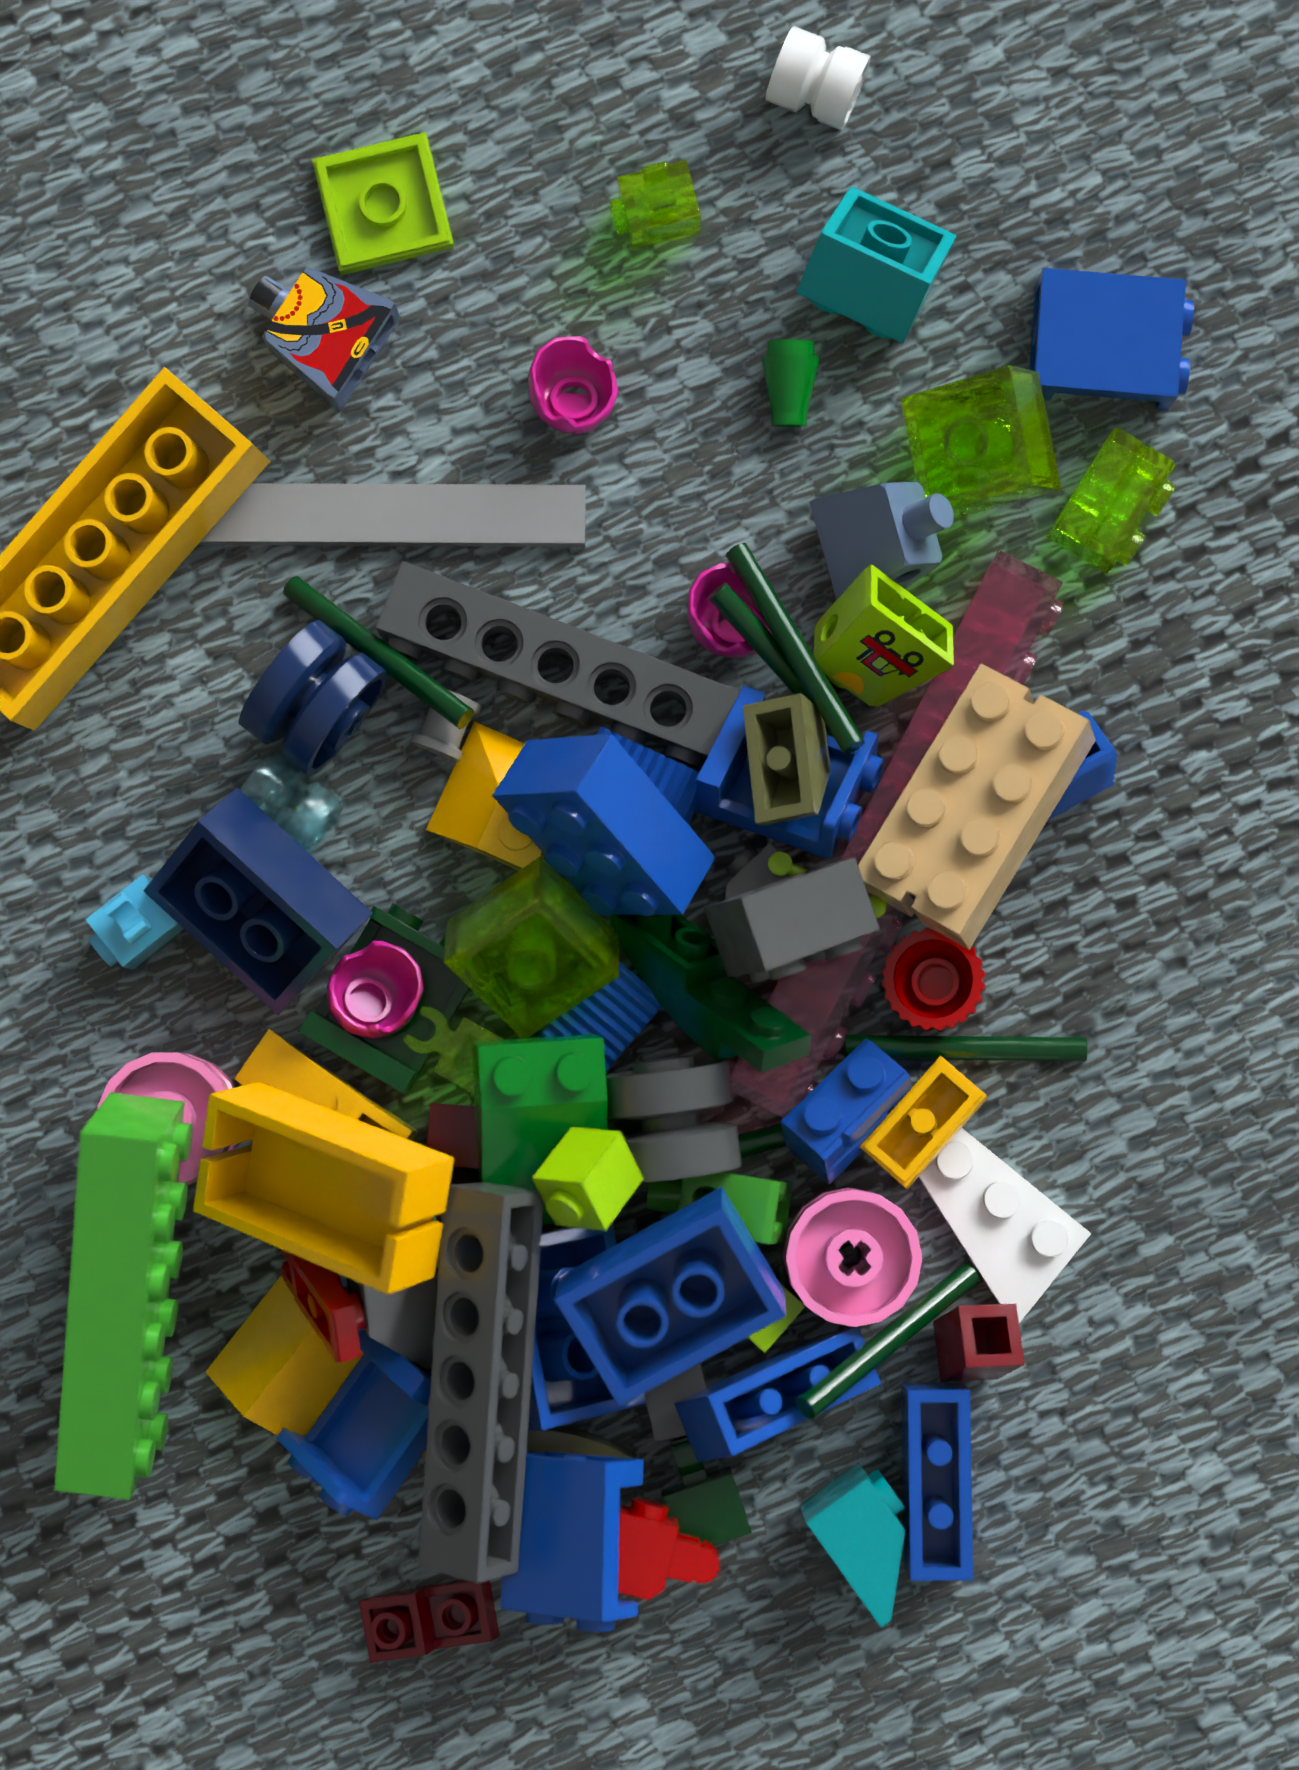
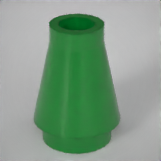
(790, 379)

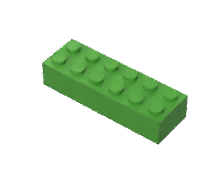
(121, 1294)

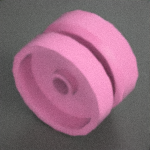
(179, 1079)
(887, 1263)

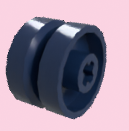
(313, 698)

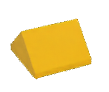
(279, 1366)

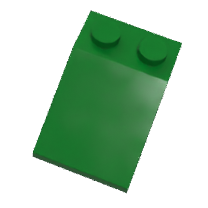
(530, 1098)

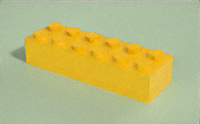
(113, 540)

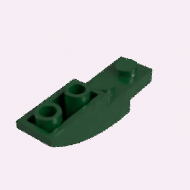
(710, 1007)

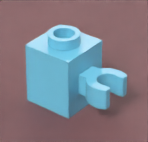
(131, 926)

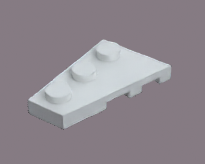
(1001, 1221)

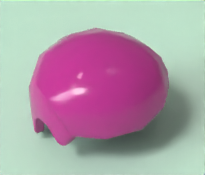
(566, 364)
(704, 617)
(375, 990)

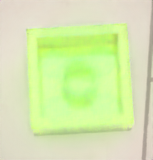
(982, 440)
(532, 948)

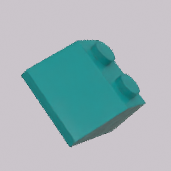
(875, 264)
(861, 1534)

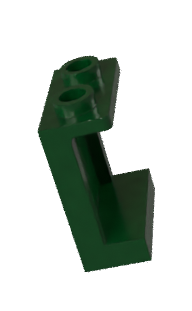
(389, 1056)

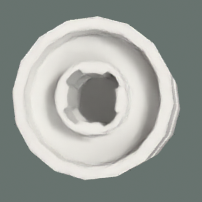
(818, 78)

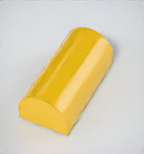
(923, 1122)

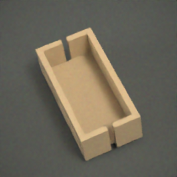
(975, 805)

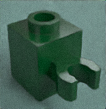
(705, 1502)

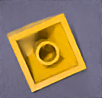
(467, 808)

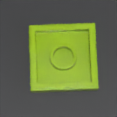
(383, 203)

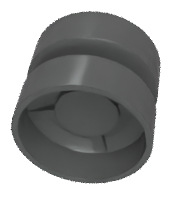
(669, 1102)

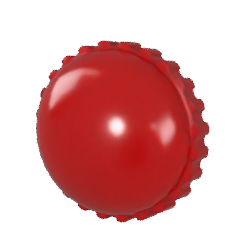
(943, 982)

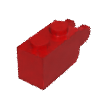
(656, 1550)

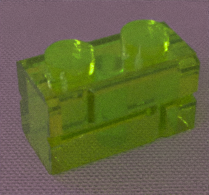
(1112, 502)

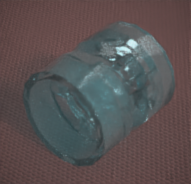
(280, 789)

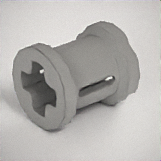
(440, 735)

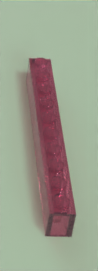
(994, 631)

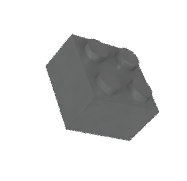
(794, 918)

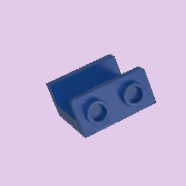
(1110, 335)
(726, 788)
(366, 1433)
(571, 1540)

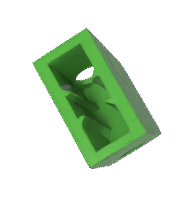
(758, 1200)

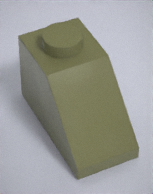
(786, 758)

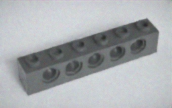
(423, 595)
(481, 1381)

